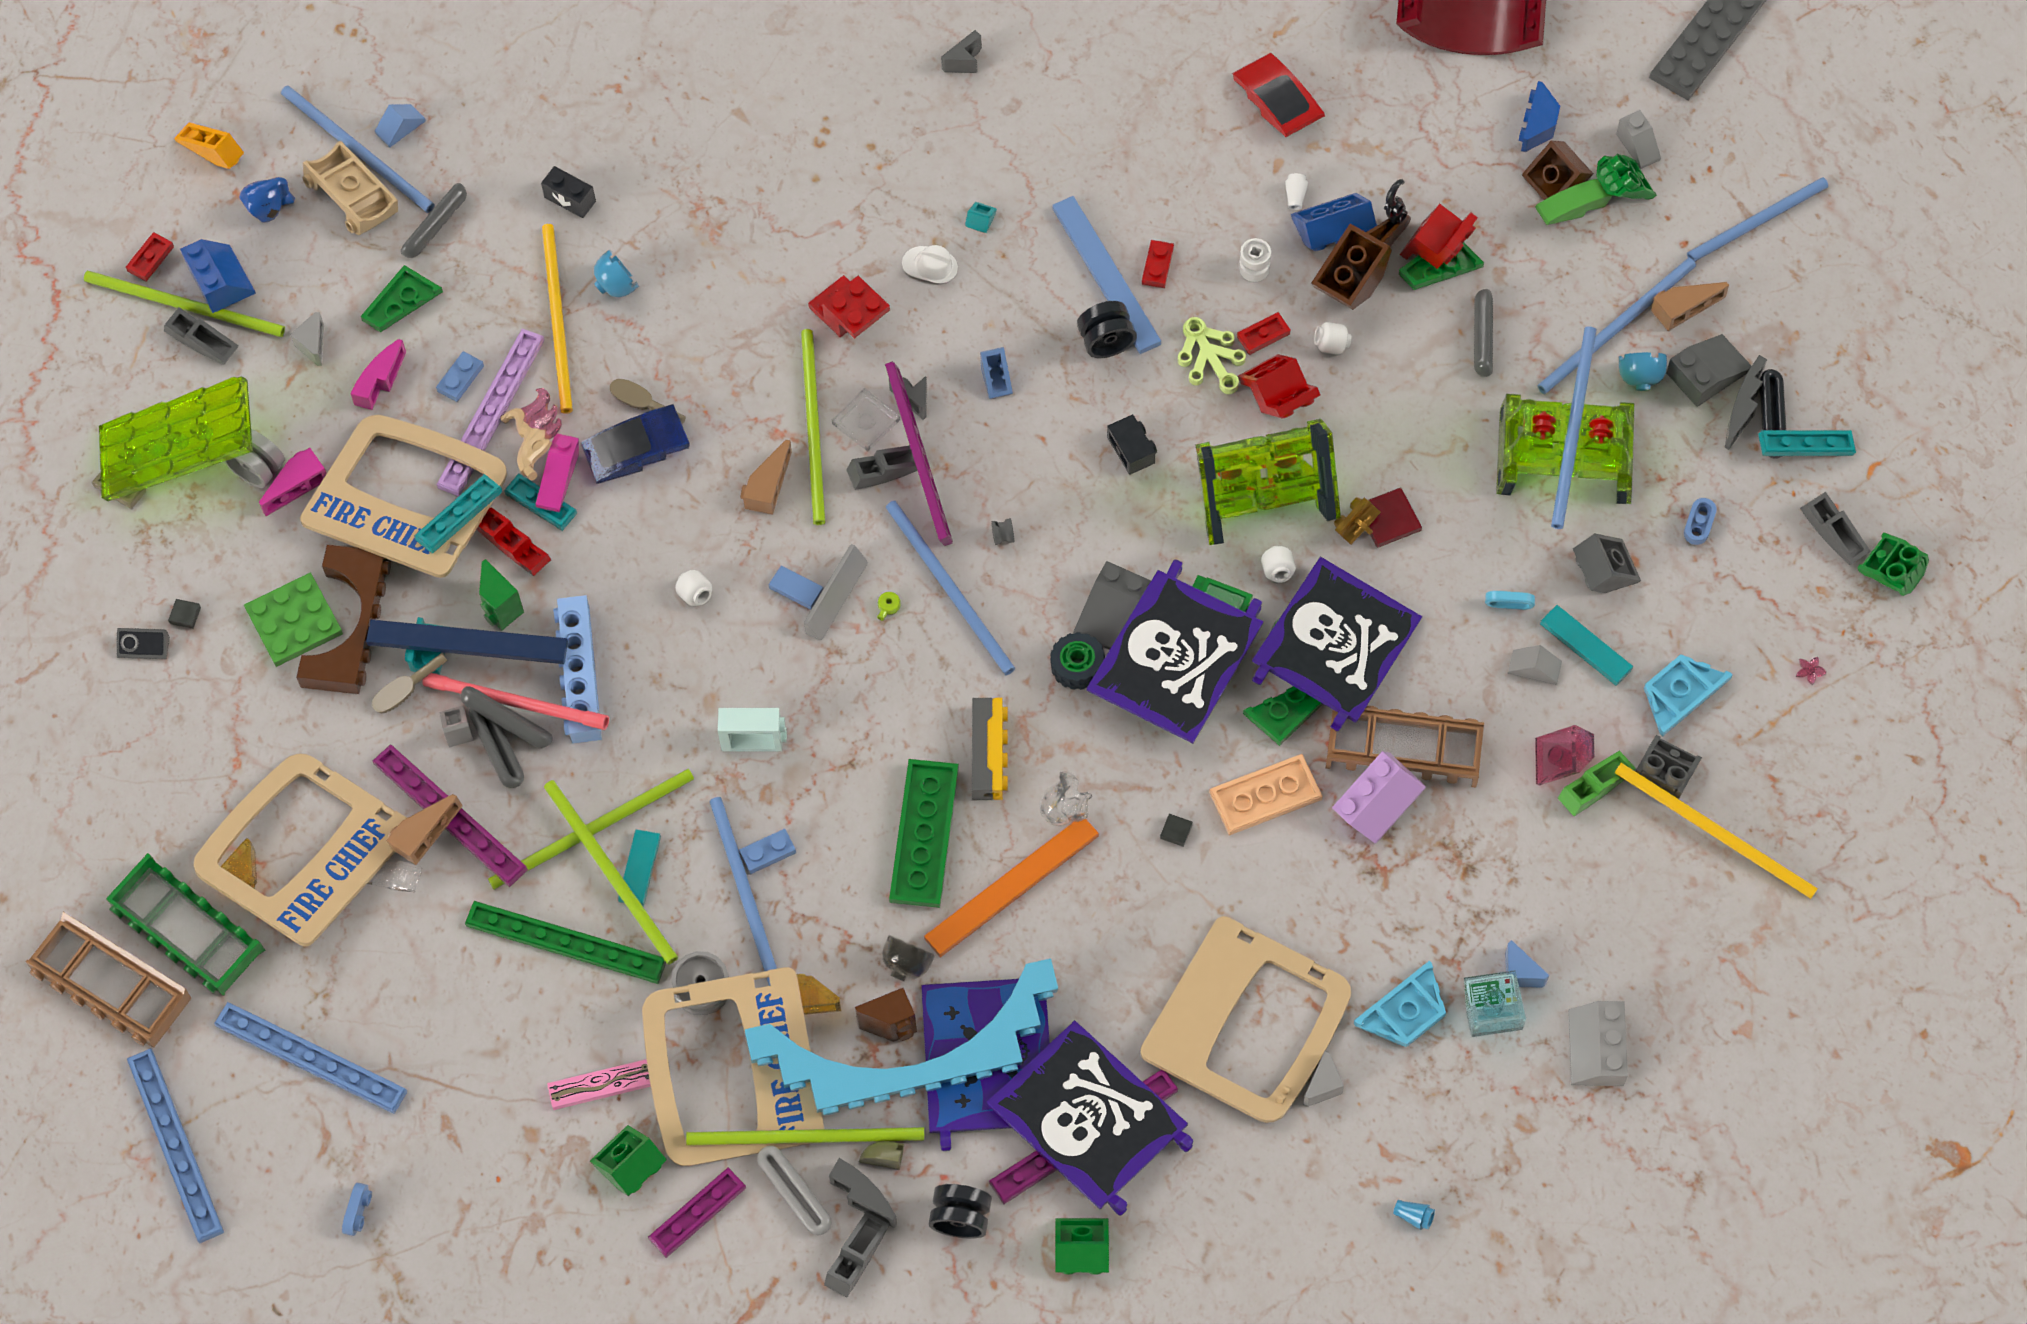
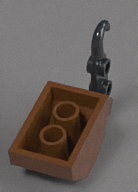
(1361, 256)

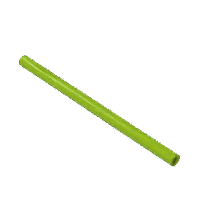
(183, 303)
(813, 427)
(603, 822)
(611, 872)
(805, 1136)

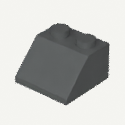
(1605, 563)

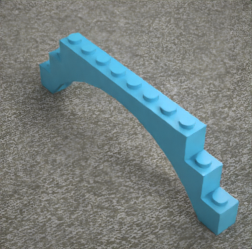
(843, 1085)

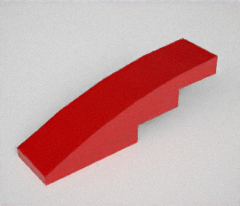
(512, 542)

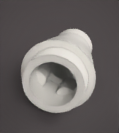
(1296, 188)

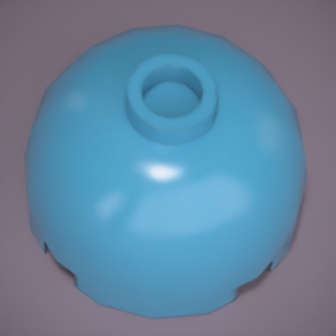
(613, 276)
(1642, 369)

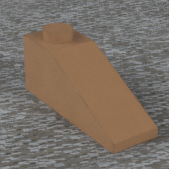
(1684, 302)
(766, 481)
(419, 832)

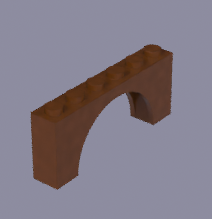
(344, 666)

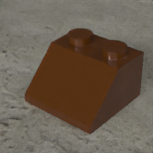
(1556, 170)
(888, 1016)

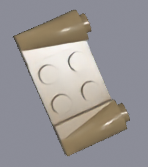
(352, 188)

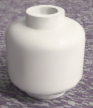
(1332, 338)
(1278, 564)
(694, 588)

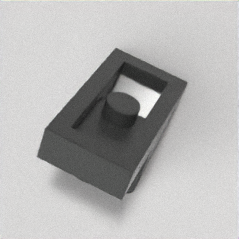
(961, 57)
(917, 396)

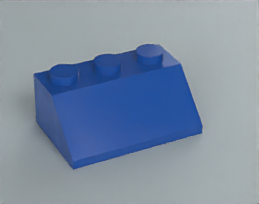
(1329, 220)
(217, 273)

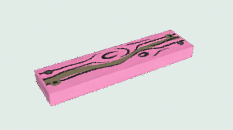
(599, 1084)

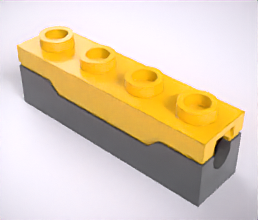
(987, 748)

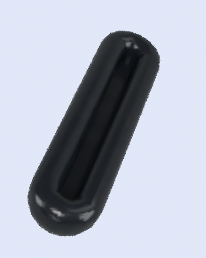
(1772, 402)

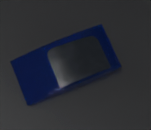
(635, 443)

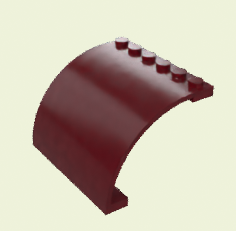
(1474, 25)

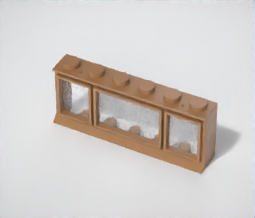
(1415, 740)
(108, 981)

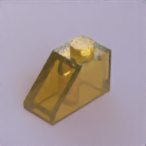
(243, 863)
(816, 997)

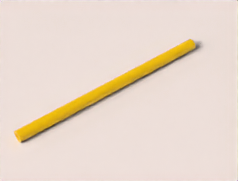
(557, 319)
(1716, 830)

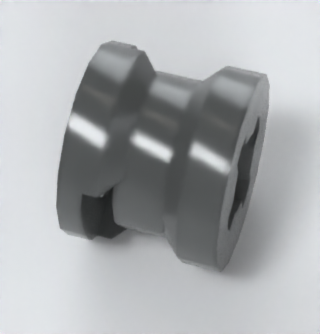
(1003, 531)

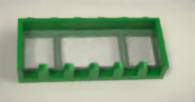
(183, 925)

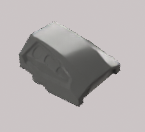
(1668, 766)

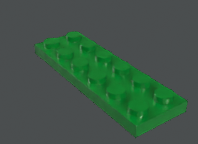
(924, 833)

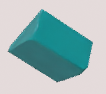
(980, 217)

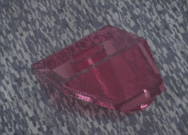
(1563, 753)

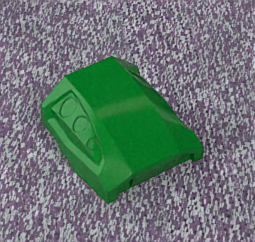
(1623, 178)
(1895, 564)

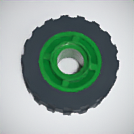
(1071, 648)

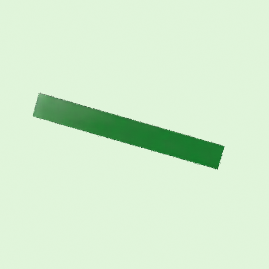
(565, 942)

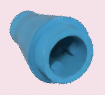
(1415, 1213)

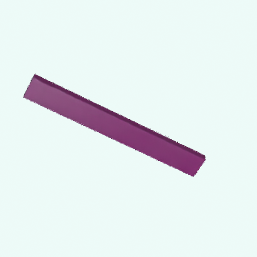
(919, 453)
(462, 826)
(1036, 1168)

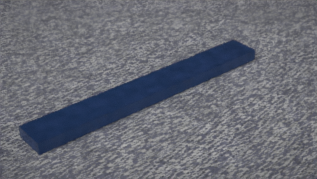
(467, 641)

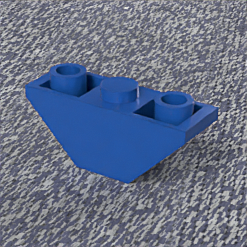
(1540, 119)

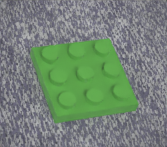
(293, 619)

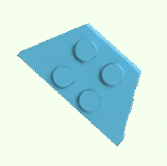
(1681, 689)
(1406, 1009)

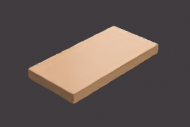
(1265, 794)

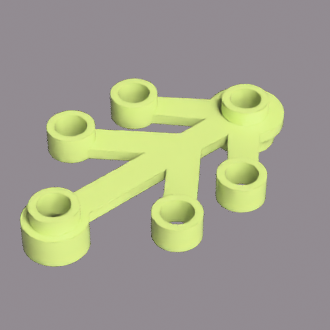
(1210, 353)

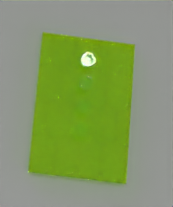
(175, 438)

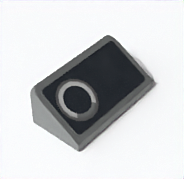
(142, 643)

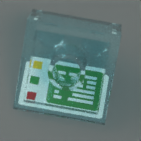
(1494, 1003)

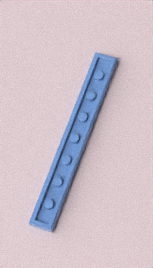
(1104, 269)
(311, 1057)
(175, 1146)

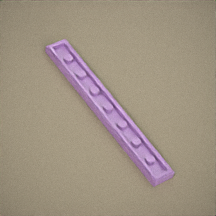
(493, 407)

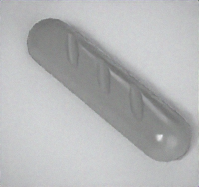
(794, 1190)

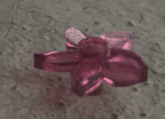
(1810, 670)

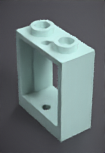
(751, 729)

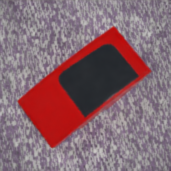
(1278, 95)

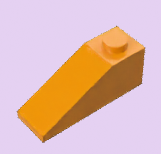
(210, 144)

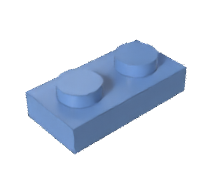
(460, 376)
(767, 851)

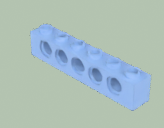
(577, 610)

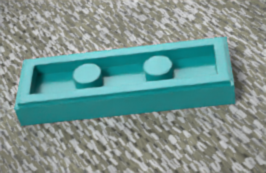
(526, 493)
(641, 863)

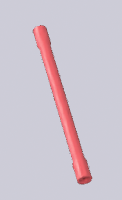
(587, 718)

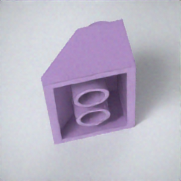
(1379, 797)

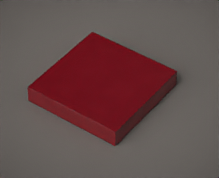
(1395, 520)

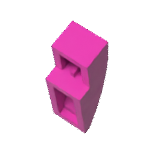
(378, 375)

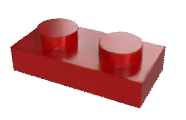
(149, 256)
(1157, 264)
(1263, 333)

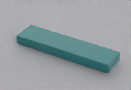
(1807, 443)
(458, 513)
(1586, 645)

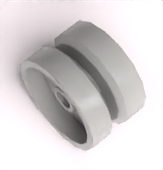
(257, 465)
(694, 969)

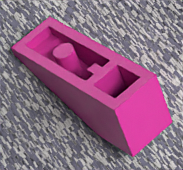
(558, 472)
(296, 478)

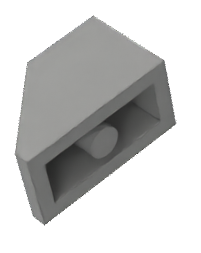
(1638, 139)

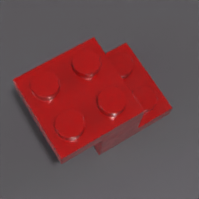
(1440, 236)
(849, 306)
(1279, 386)

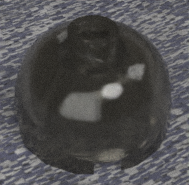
(905, 959)

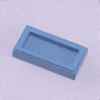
(795, 587)

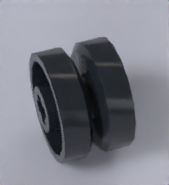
(1106, 329)
(960, 1211)

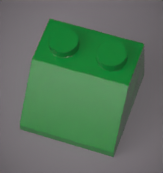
(498, 597)
(628, 1160)
(1082, 1245)

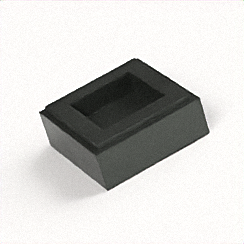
(184, 613)
(1176, 830)

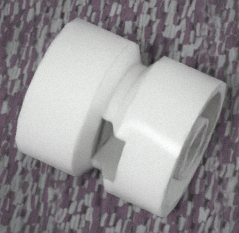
(1255, 260)

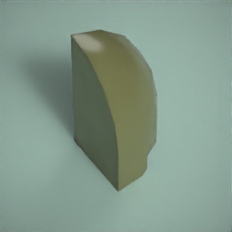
(883, 1154)

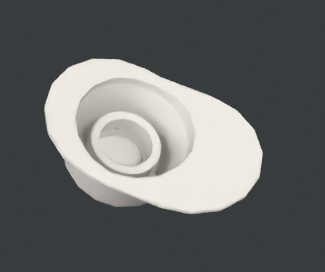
(930, 264)

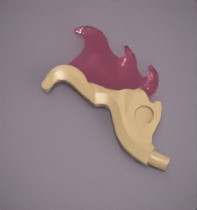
(537, 427)

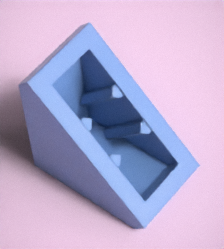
(398, 122)
(995, 372)
(1527, 971)

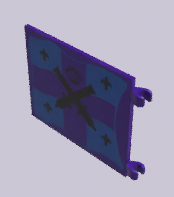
(953, 1017)

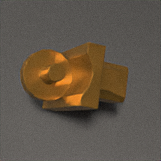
(1357, 521)

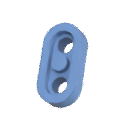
(1698, 522)
(353, 1217)

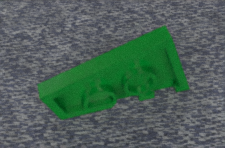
(1421, 273)
(400, 298)
(1282, 714)

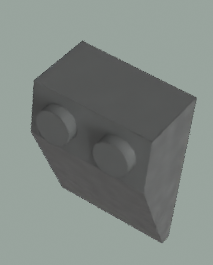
(1707, 368)
(1111, 603)

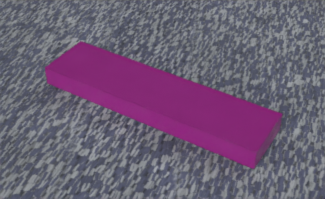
(697, 1212)

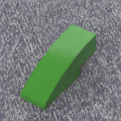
(1573, 202)
(1593, 784)

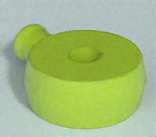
(888, 609)

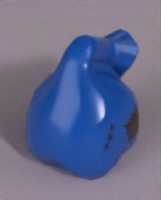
(265, 198)

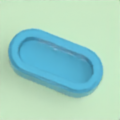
(1510, 600)

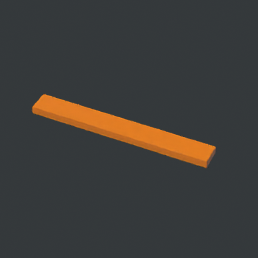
(1010, 886)

